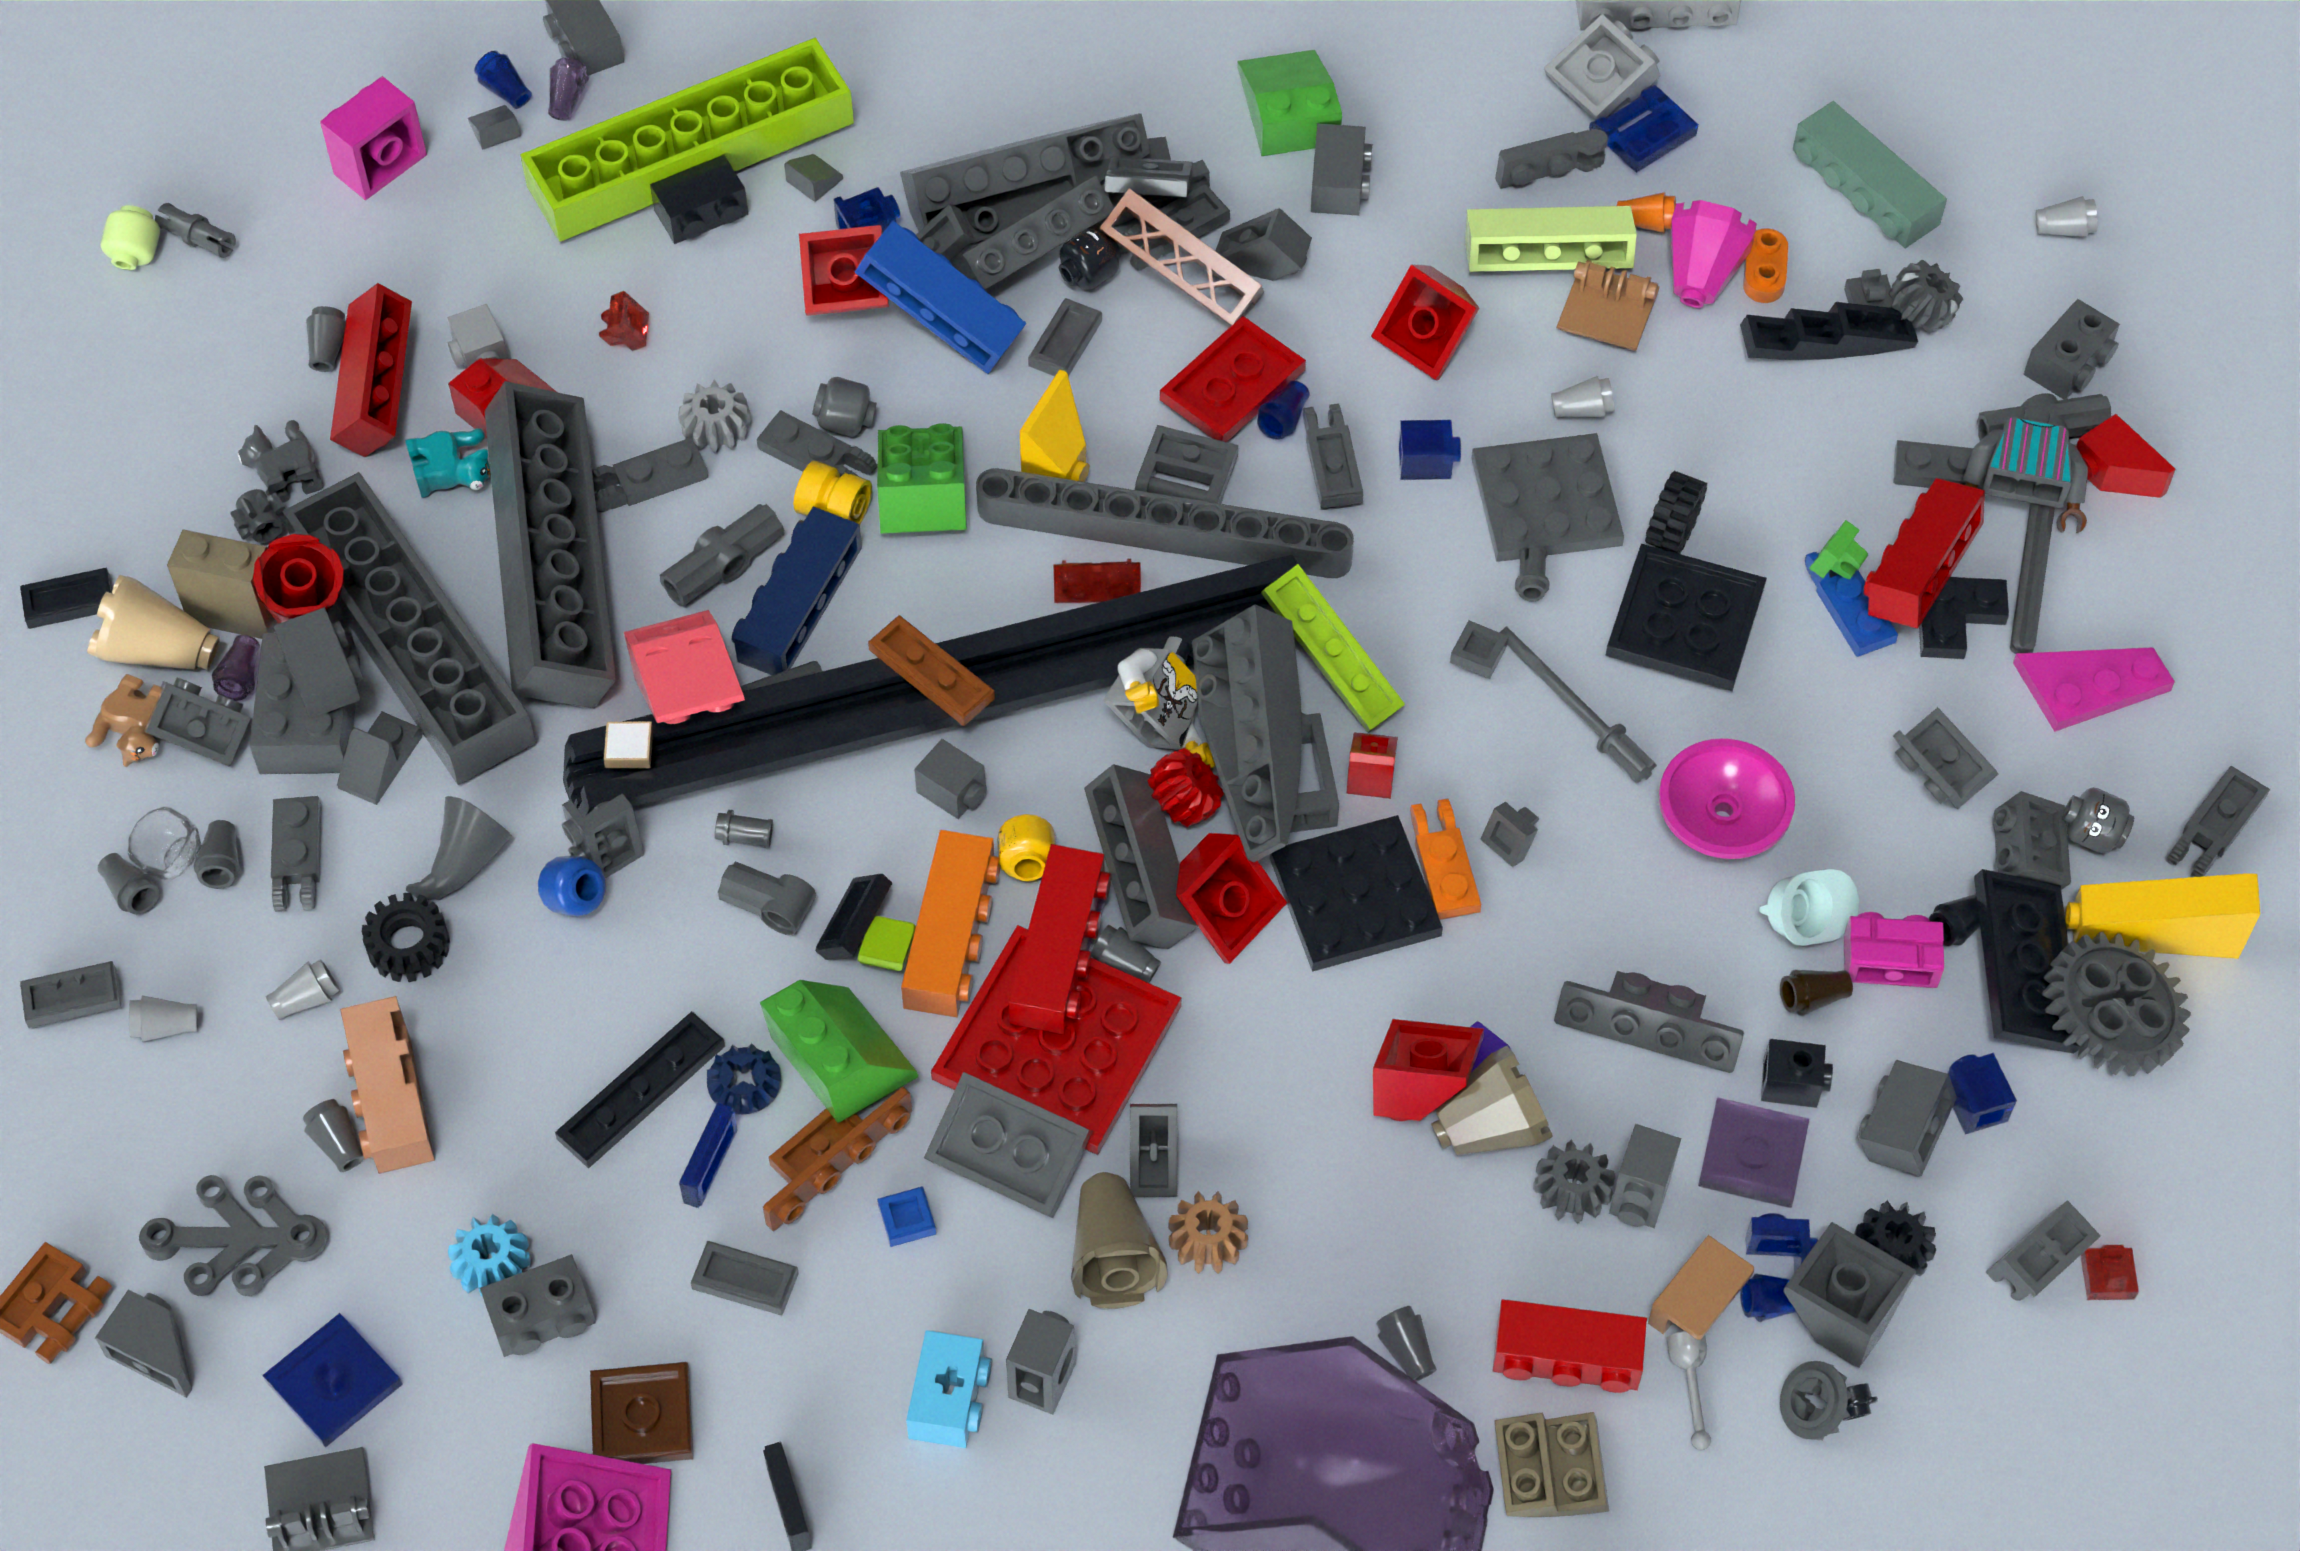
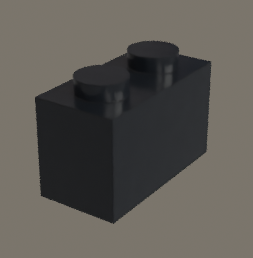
(699, 199)

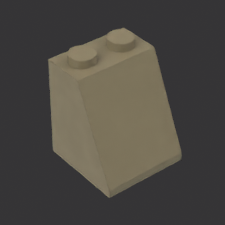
(217, 583)

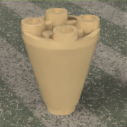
(149, 630)

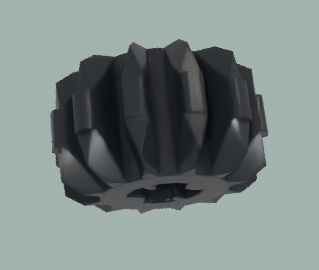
(1899, 1235)

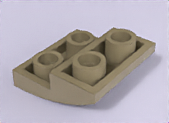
(1551, 1465)

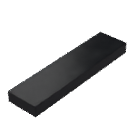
(640, 1089)

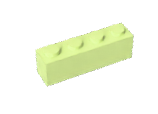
(1549, 238)

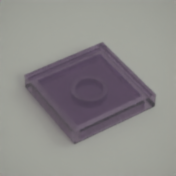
(1754, 1152)

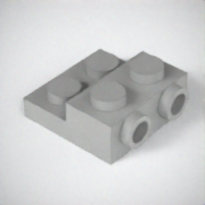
(1603, 68)

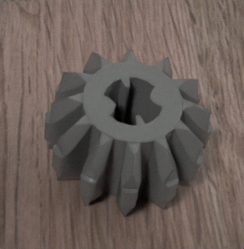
(1925, 296)
(1570, 1196)

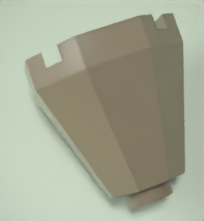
(1492, 1110)

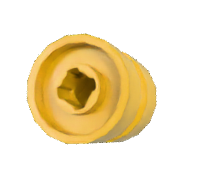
(825, 489)

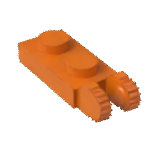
(1445, 863)

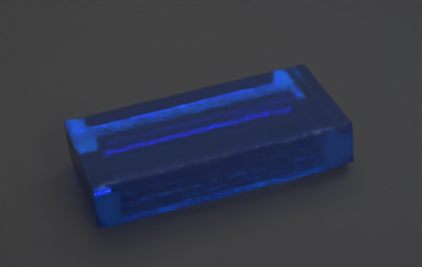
(708, 1155)

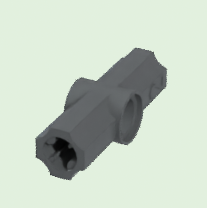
(2075, 414)
(721, 554)

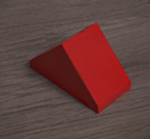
(1371, 765)

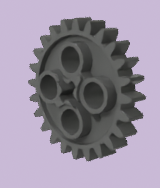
(2116, 1004)

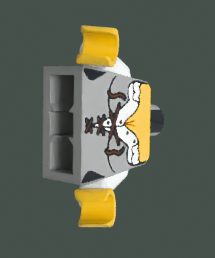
(1159, 698)

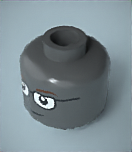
(2098, 820)

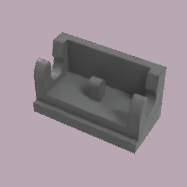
(2045, 1251)

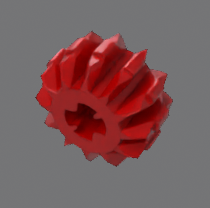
(1185, 787)

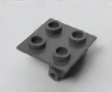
(319, 1502)

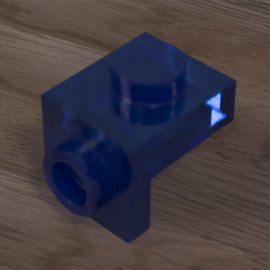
(1779, 1236)

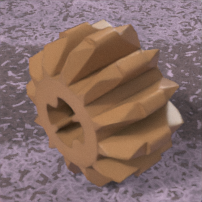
(1208, 1216)

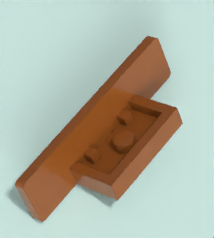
(824, 1150)

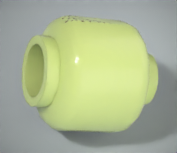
(130, 237)

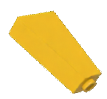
(2171, 915)

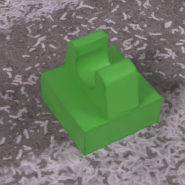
(1840, 553)

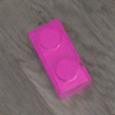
(1894, 950)

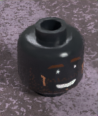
(1089, 259)

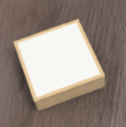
(628, 745)

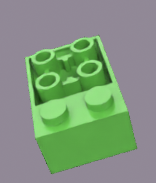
(921, 479)

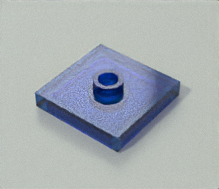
(332, 1380)

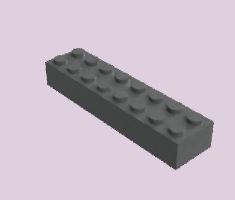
(549, 546)
(414, 632)

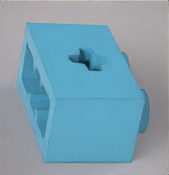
(947, 1362)

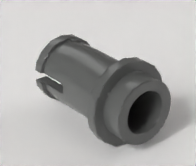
(1532, 582)
(743, 829)

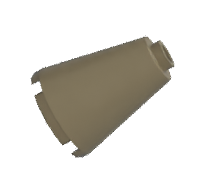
(1113, 1246)

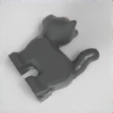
(283, 464)

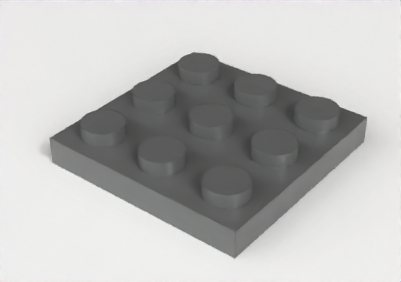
(1547, 496)

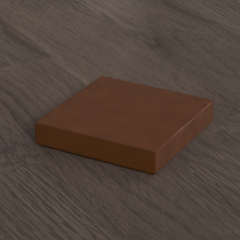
(642, 1413)

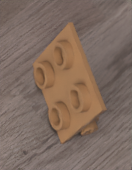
(1608, 305)

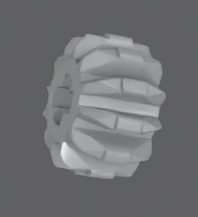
(714, 416)

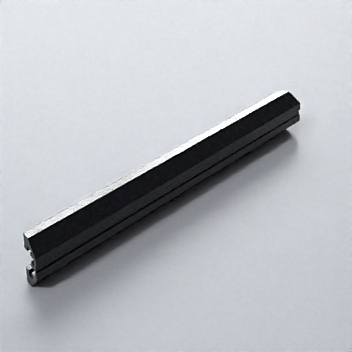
(875, 705)

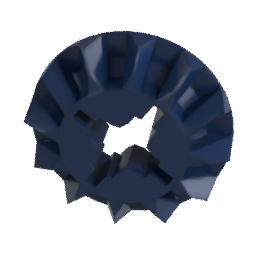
(744, 1097)

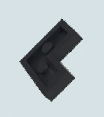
(1961, 602)

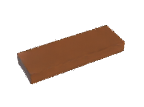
(931, 670)

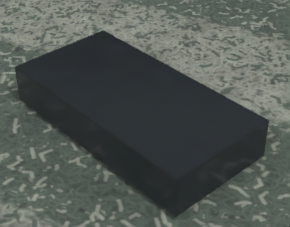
(64, 597)
(853, 916)
(787, 1497)

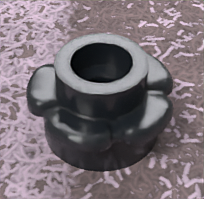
(1859, 1404)

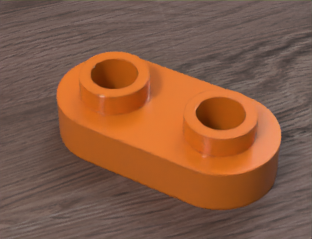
(1766, 259)

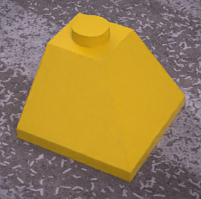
(1053, 435)

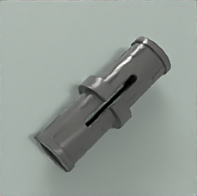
(195, 230)

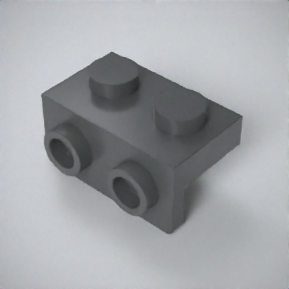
(1946, 757)

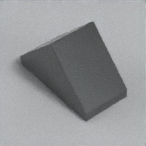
(1153, 1150)

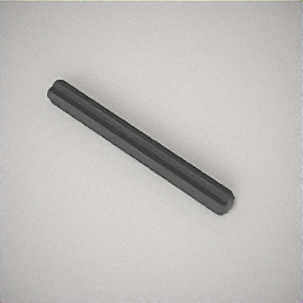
(2032, 578)

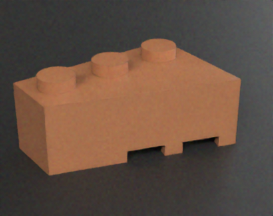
(387, 1085)

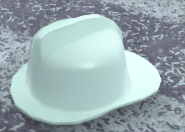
(1812, 906)

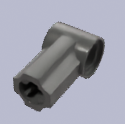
(777, 901)

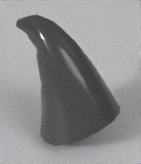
(466, 846)

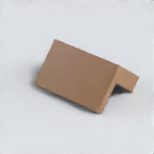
(1701, 1289)

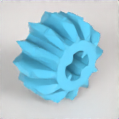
(485, 1240)

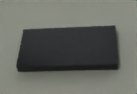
(2020, 938)

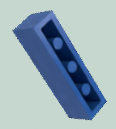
(940, 296)

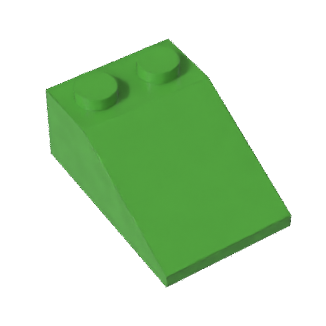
(1288, 100)

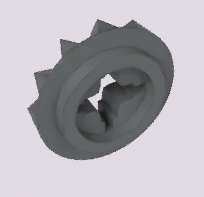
(1800, 1413)

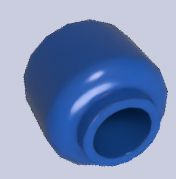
(571, 885)

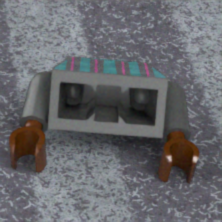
(2031, 465)

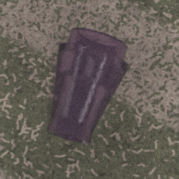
(566, 85)
(237, 670)

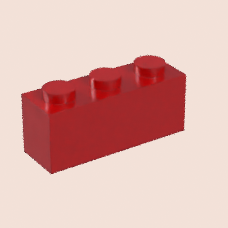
(1569, 1345)

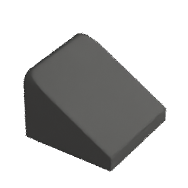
(494, 126)
(811, 175)

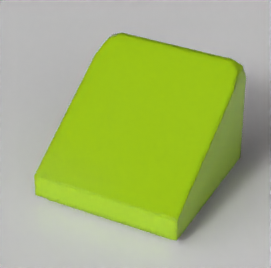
(887, 943)

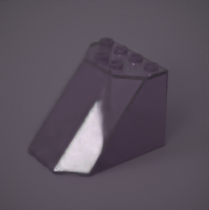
(1330, 1455)

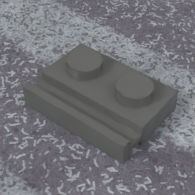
(1149, 176)

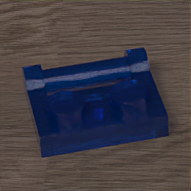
(1650, 136)

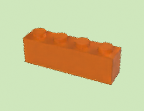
(949, 924)

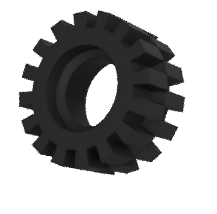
(1676, 512)
(400, 915)

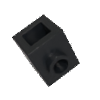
(1795, 1073)

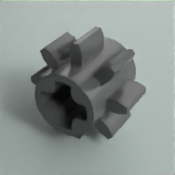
(258, 515)

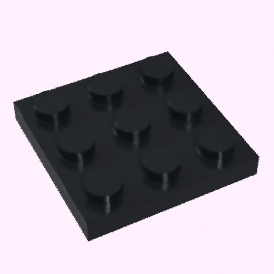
(1686, 617)
(1355, 893)

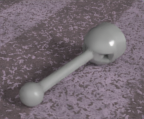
(1689, 1354)

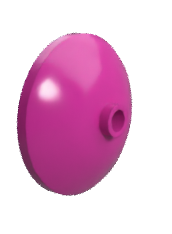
(1729, 779)

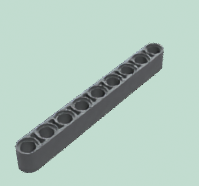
(1052, 505)

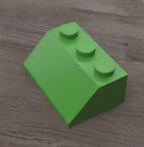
(835, 1046)

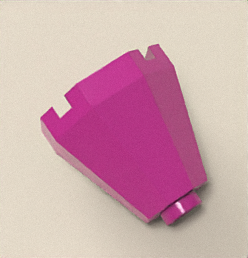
(1707, 250)

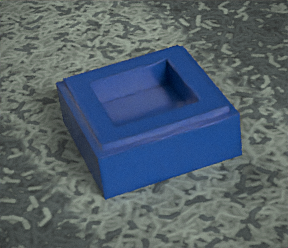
(906, 1216)

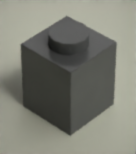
(950, 779)

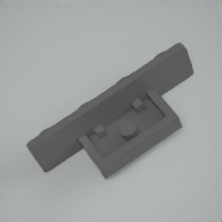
(1651, 1018)

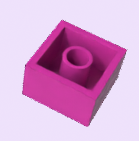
(373, 137)

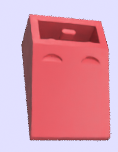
(683, 667)

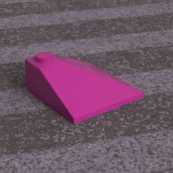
(588, 1503)

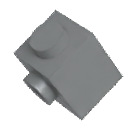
(475, 336)

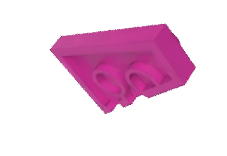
(2091, 682)

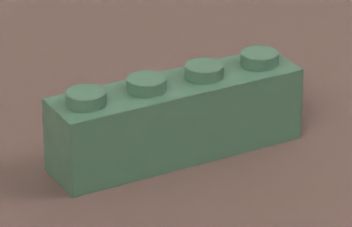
(1869, 174)

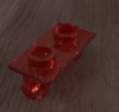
(1095, 581)

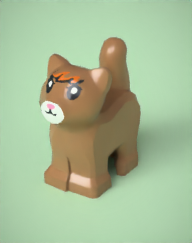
(127, 713)

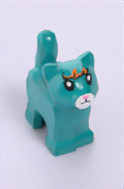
(438, 461)

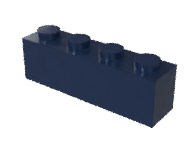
(797, 592)

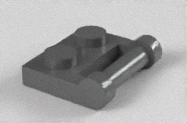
(1187, 457)

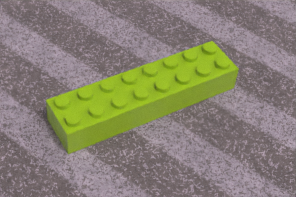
(738, 114)

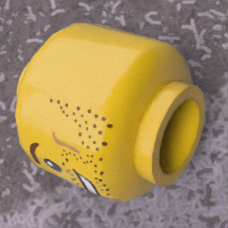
(1024, 846)

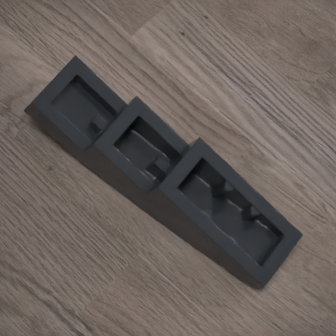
(1840, 333)

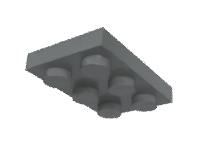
(1008, 1144)

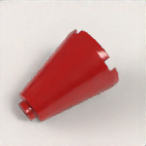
(297, 577)

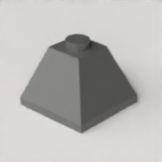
(1847, 1293)

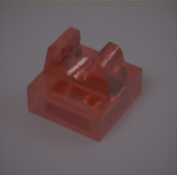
(625, 322)
(2109, 1273)

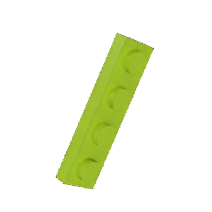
(1333, 648)

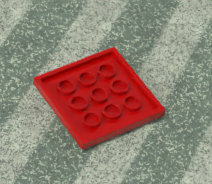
(1073, 1074)

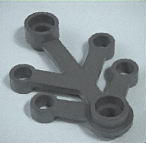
(239, 1238)

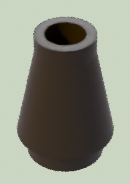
(1810, 990)

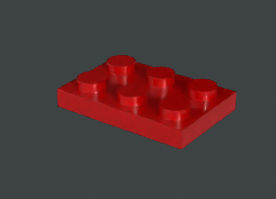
(1232, 380)

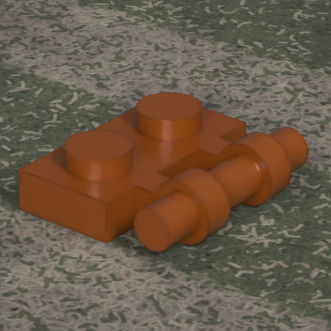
(39, 1292)

